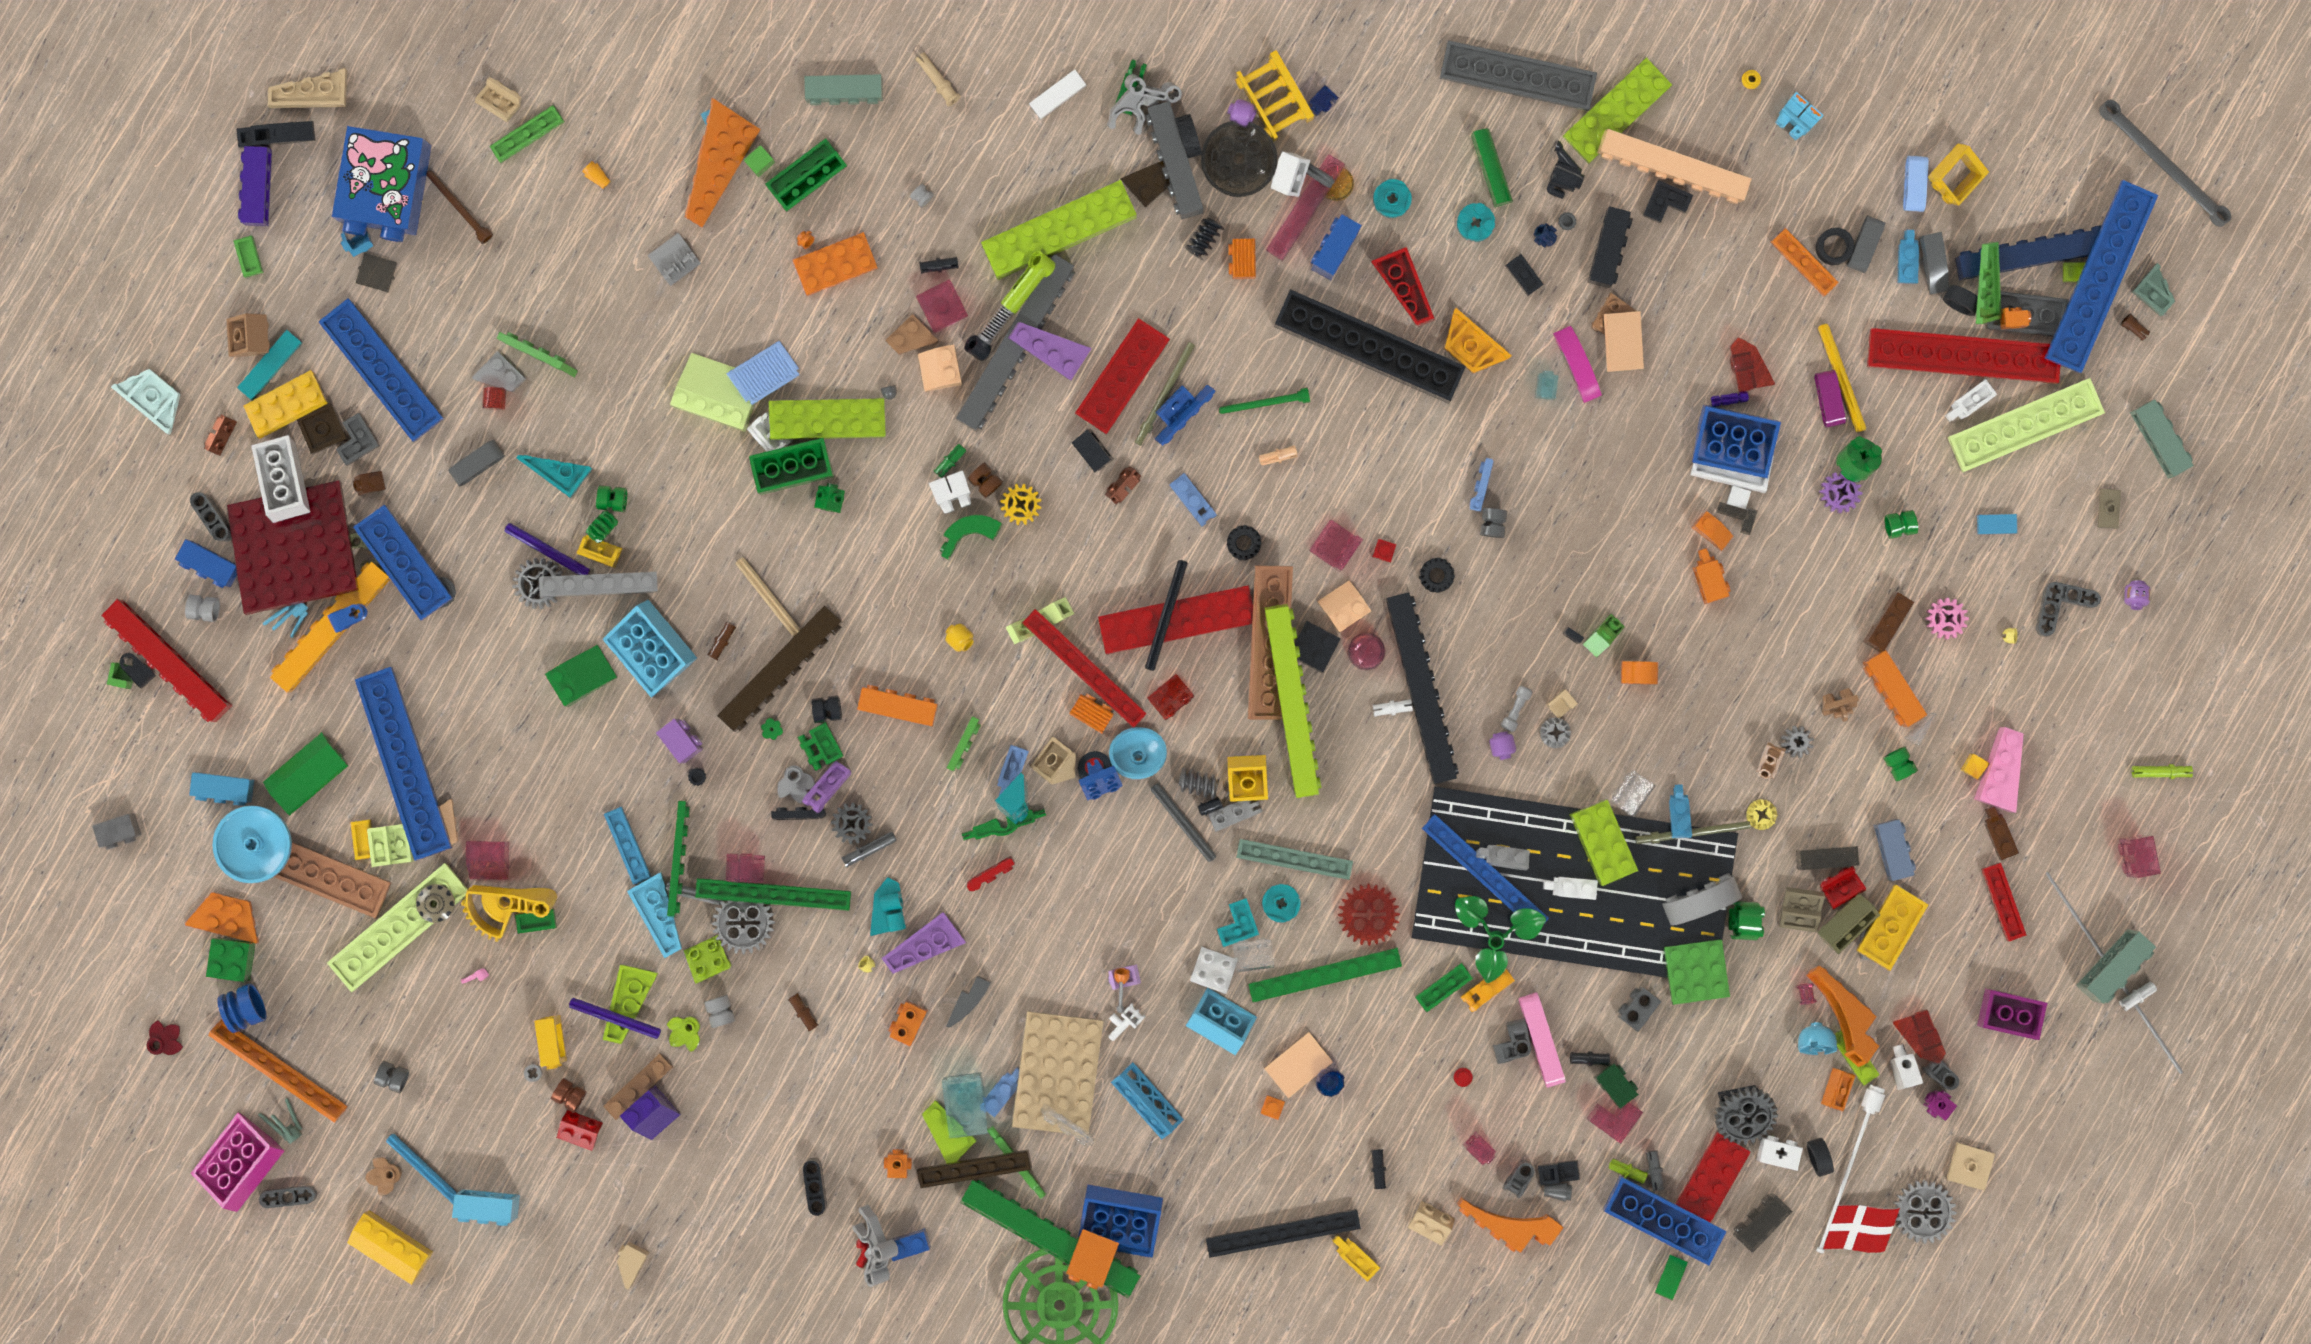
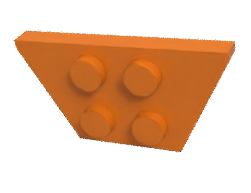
(225, 917)

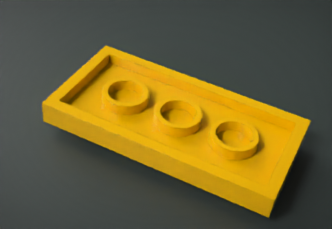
(285, 404)
(1892, 928)

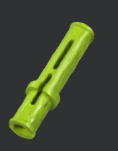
(2162, 771)

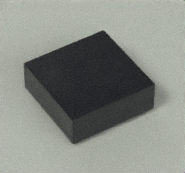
(1572, 635)

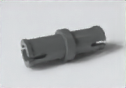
(1655, 1170)

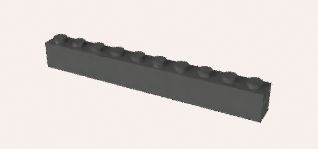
(1009, 353)

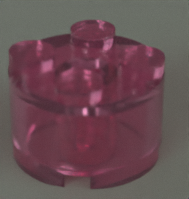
(745, 868)

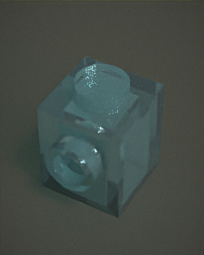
(1546, 385)

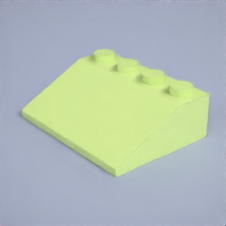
(710, 393)

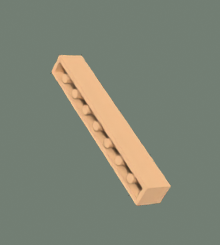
(1674, 166)

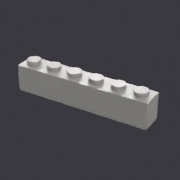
(598, 584)

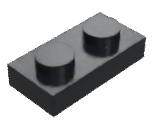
(1524, 275)

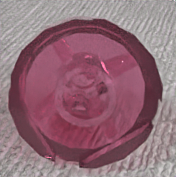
(1366, 651)

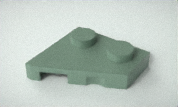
(2154, 291)

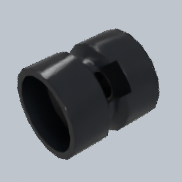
(826, 709)

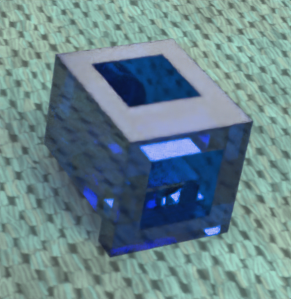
(1323, 101)

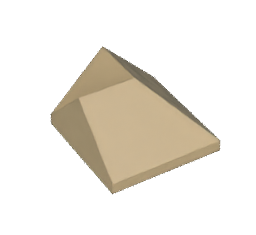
(1055, 762)

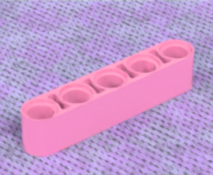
(1541, 1040)

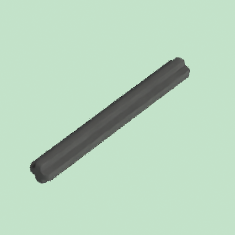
(1182, 821)

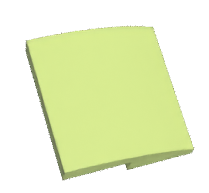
(388, 845)

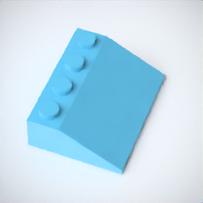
(649, 648)

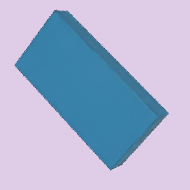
(1997, 524)

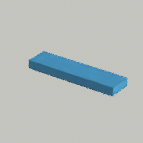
(627, 845)

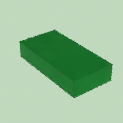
(531, 923)

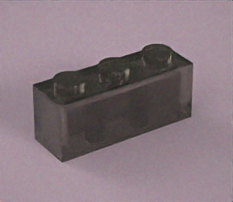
(1827, 857)
(1762, 1222)

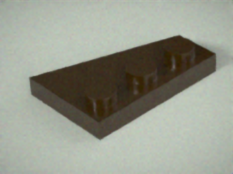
(1147, 183)

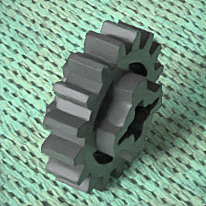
(846, 816)

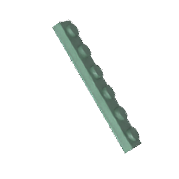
(1294, 859)

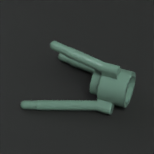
(288, 1133)

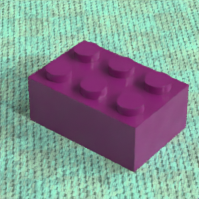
(2012, 1014)

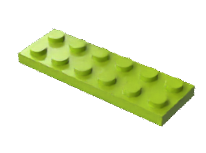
(1617, 109)
(827, 419)

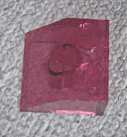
(942, 306)
(487, 859)

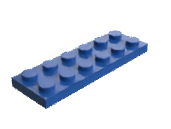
(403, 562)

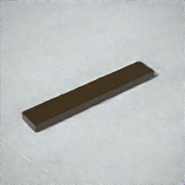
(974, 1168)

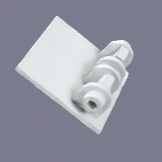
(1213, 970)

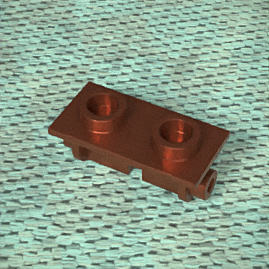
(216, 442)
(1128, 477)

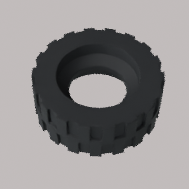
(1189, 136)

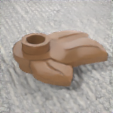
(381, 1176)

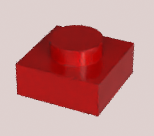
(1384, 550)

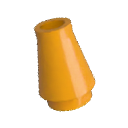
(595, 174)

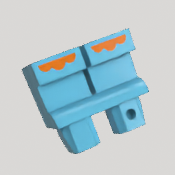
(1806, 120)

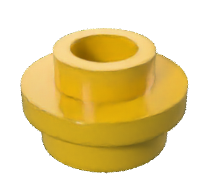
(1751, 85)

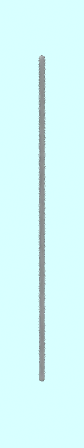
(2124, 988)

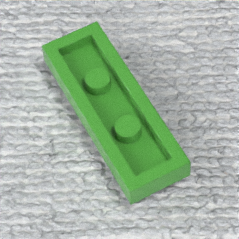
(964, 744)

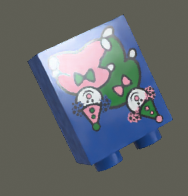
(381, 183)

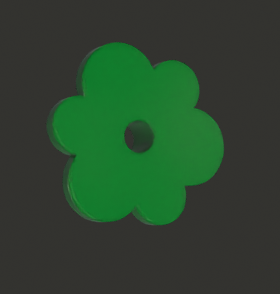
(767, 733)

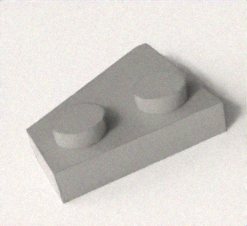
(500, 373)

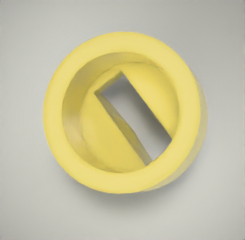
(2011, 635)
(866, 964)

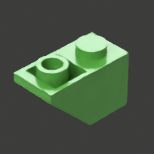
(1603, 635)

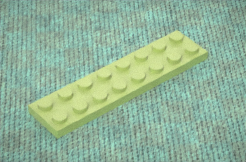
(2026, 425)
(391, 932)

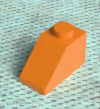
(1712, 530)

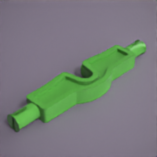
(1027, 1176)

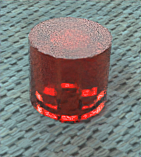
(494, 398)

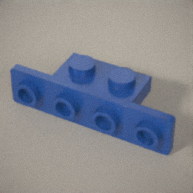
(1179, 410)

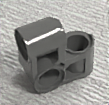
(1518, 1034)

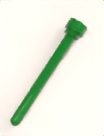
(1301, 396)

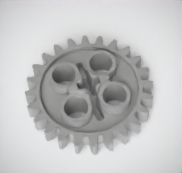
(743, 941)
(1925, 1195)

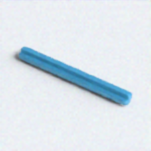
(417, 1163)

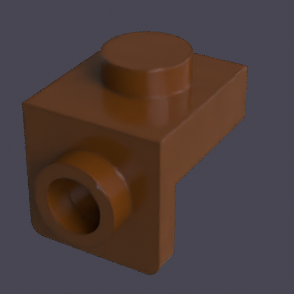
(369, 483)

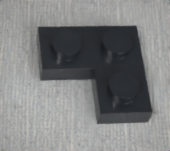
(1666, 196)

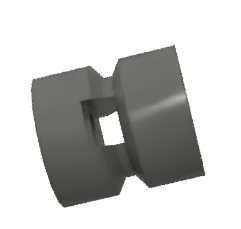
(1493, 523)
(390, 1076)

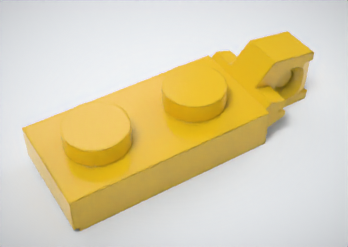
(1356, 1258)

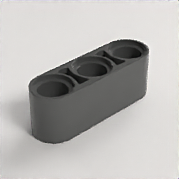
(1866, 244)
(476, 463)
(203, 512)

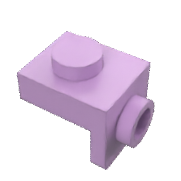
(1134, 978)

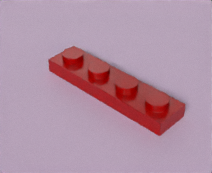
(2003, 902)

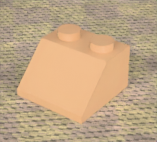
(940, 368)
(1344, 606)

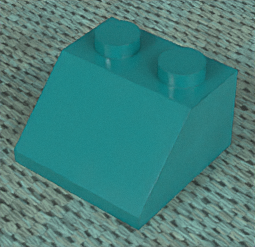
(1014, 800)

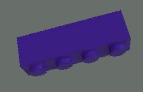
(255, 186)

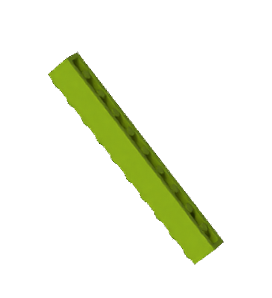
(1291, 700)

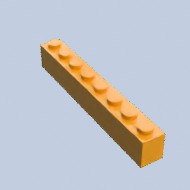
(322, 635)

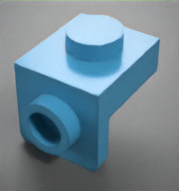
(357, 244)

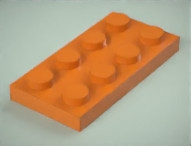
(835, 264)

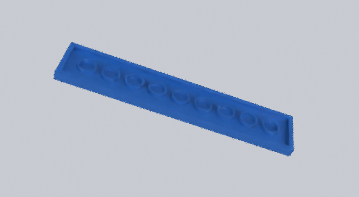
(2101, 276)
(403, 763)

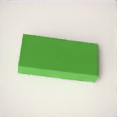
(248, 256)

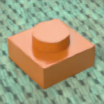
(1272, 1107)

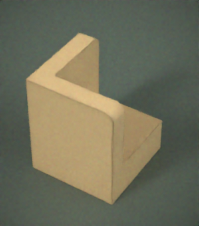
(1561, 703)

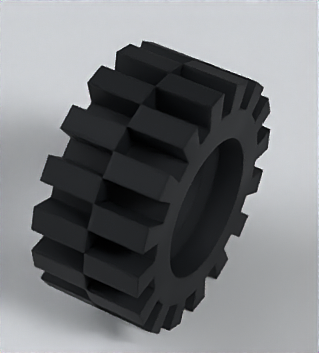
(1244, 554)
(1448, 575)

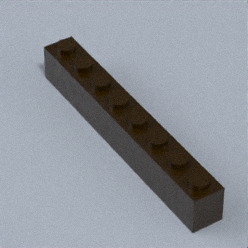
(780, 668)

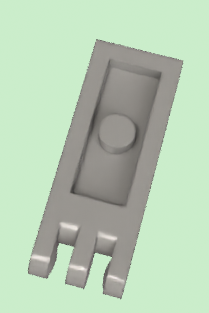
(1233, 814)

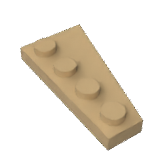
(319, 91)

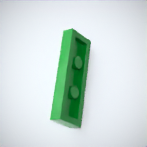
(1443, 987)

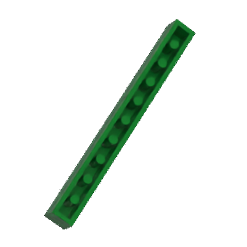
(1040, 1232)

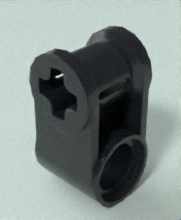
(139, 672)

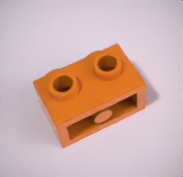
(908, 1023)

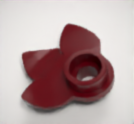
(166, 1037)

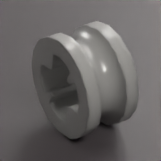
(527, 1074)

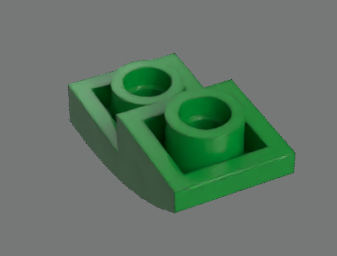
(1671, 1277)

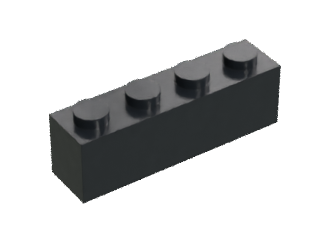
(1609, 247)

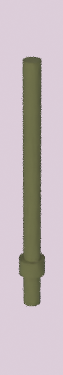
(1147, 427)
(1656, 837)

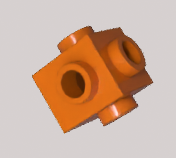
(894, 1170)

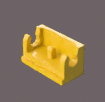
(600, 552)

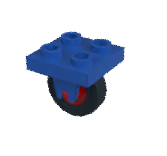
(1097, 775)

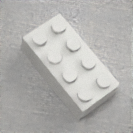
(280, 478)

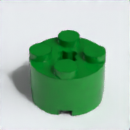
(1859, 459)
(1746, 920)

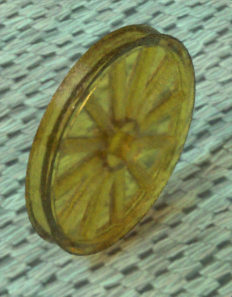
(1342, 187)

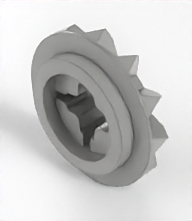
(1550, 740)

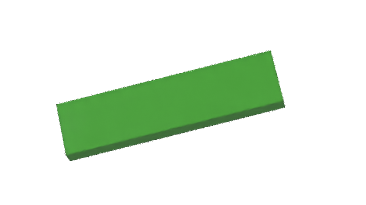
(526, 134)

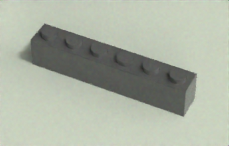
(1175, 160)

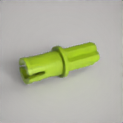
(1628, 1170)

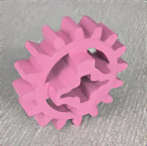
(1941, 613)

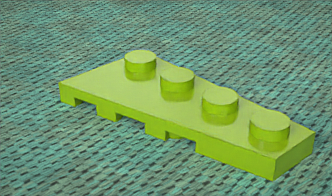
(628, 996)

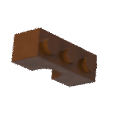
(1890, 621)

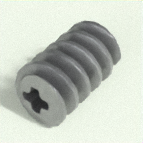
(1198, 783)

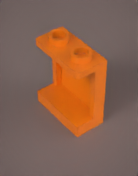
(1091, 1259)

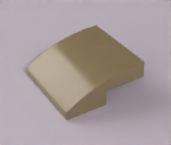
(1801, 909)

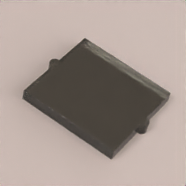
(376, 272)

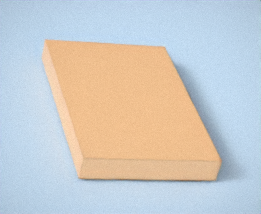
(1623, 341)
(1298, 1064)

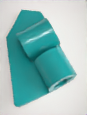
(887, 908)

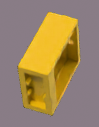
(1973, 163)
(550, 1041)

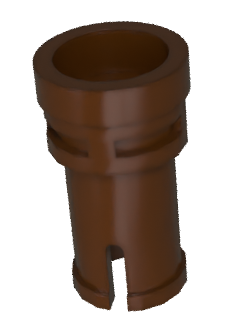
(2132, 324)

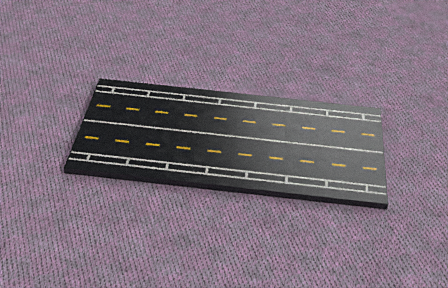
(1616, 931)

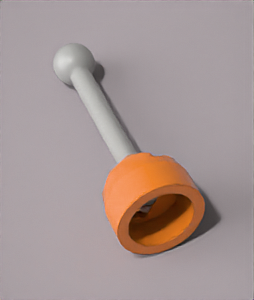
(1121, 977)

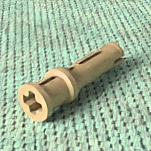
(942, 86)

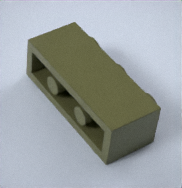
(1848, 923)

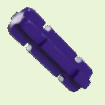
(1728, 399)

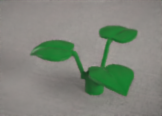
(1490, 962)

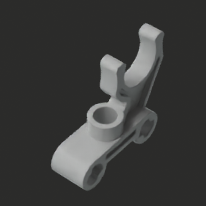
(1141, 95)
(879, 1249)

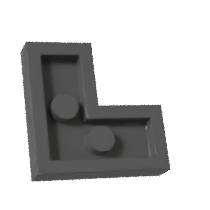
(361, 442)

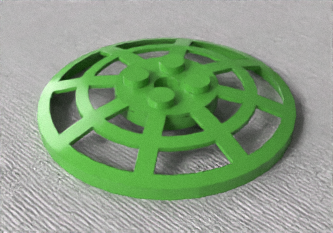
(1045, 1305)

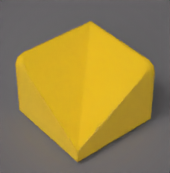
(1974, 766)

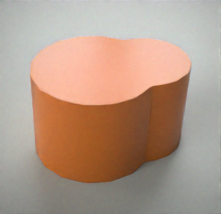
(1639, 672)

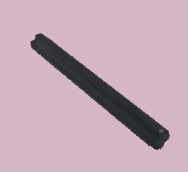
(1166, 615)

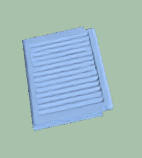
(764, 373)

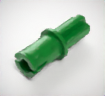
(950, 460)

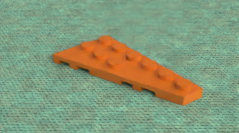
(720, 154)

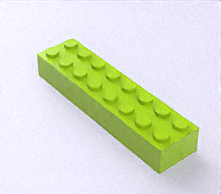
(1059, 229)

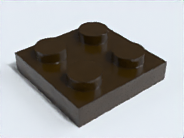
(322, 429)

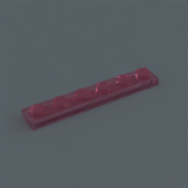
(1303, 210)

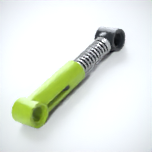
(1039, 267)

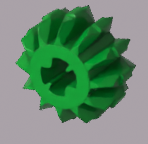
(602, 526)

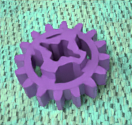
(1836, 500)

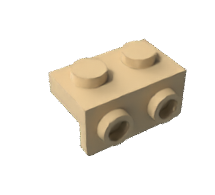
(499, 99)
(1431, 1223)

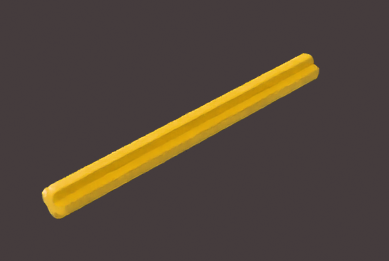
(1843, 380)

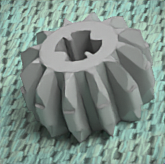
(1791, 745)

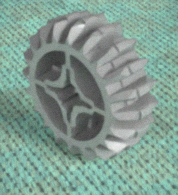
(533, 590)

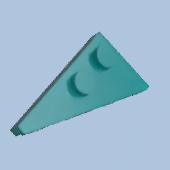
(562, 475)

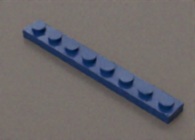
(1477, 866)

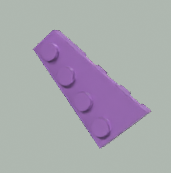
(1053, 350)
(926, 943)

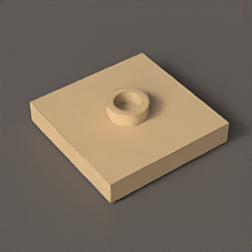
(1970, 1166)

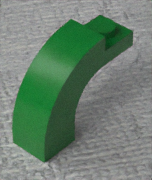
(969, 525)

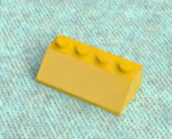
(389, 1246)

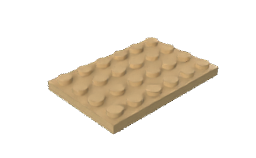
(1057, 1070)

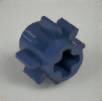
(1545, 235)

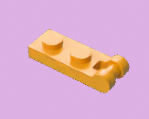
(1486, 990)

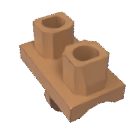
(1842, 707)
(1770, 761)

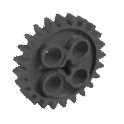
(1746, 1115)

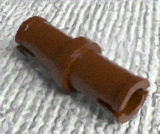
(721, 641)
(803, 1012)

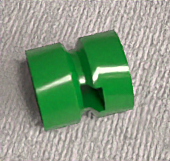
(605, 495)
(1897, 525)
(1900, 764)

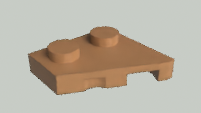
(910, 336)

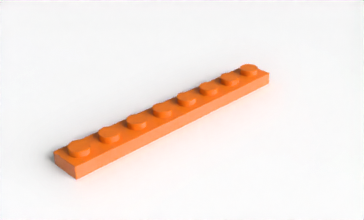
(278, 1071)

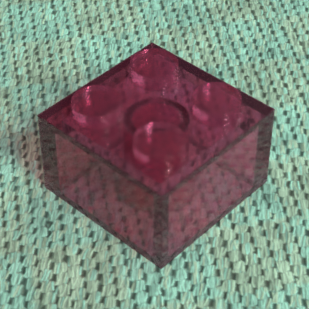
(2139, 856)

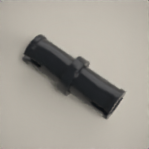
(939, 265)
(1590, 1058)
(1378, 1169)

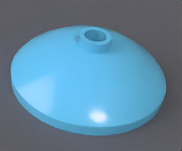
(1136, 744)

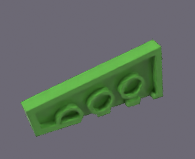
(1989, 285)
(540, 354)

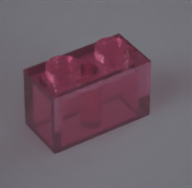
(1480, 1148)

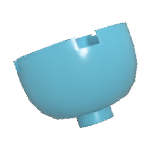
(1817, 1039)

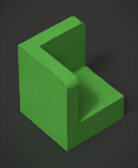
(759, 161)
(118, 677)

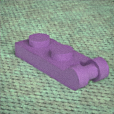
(827, 786)

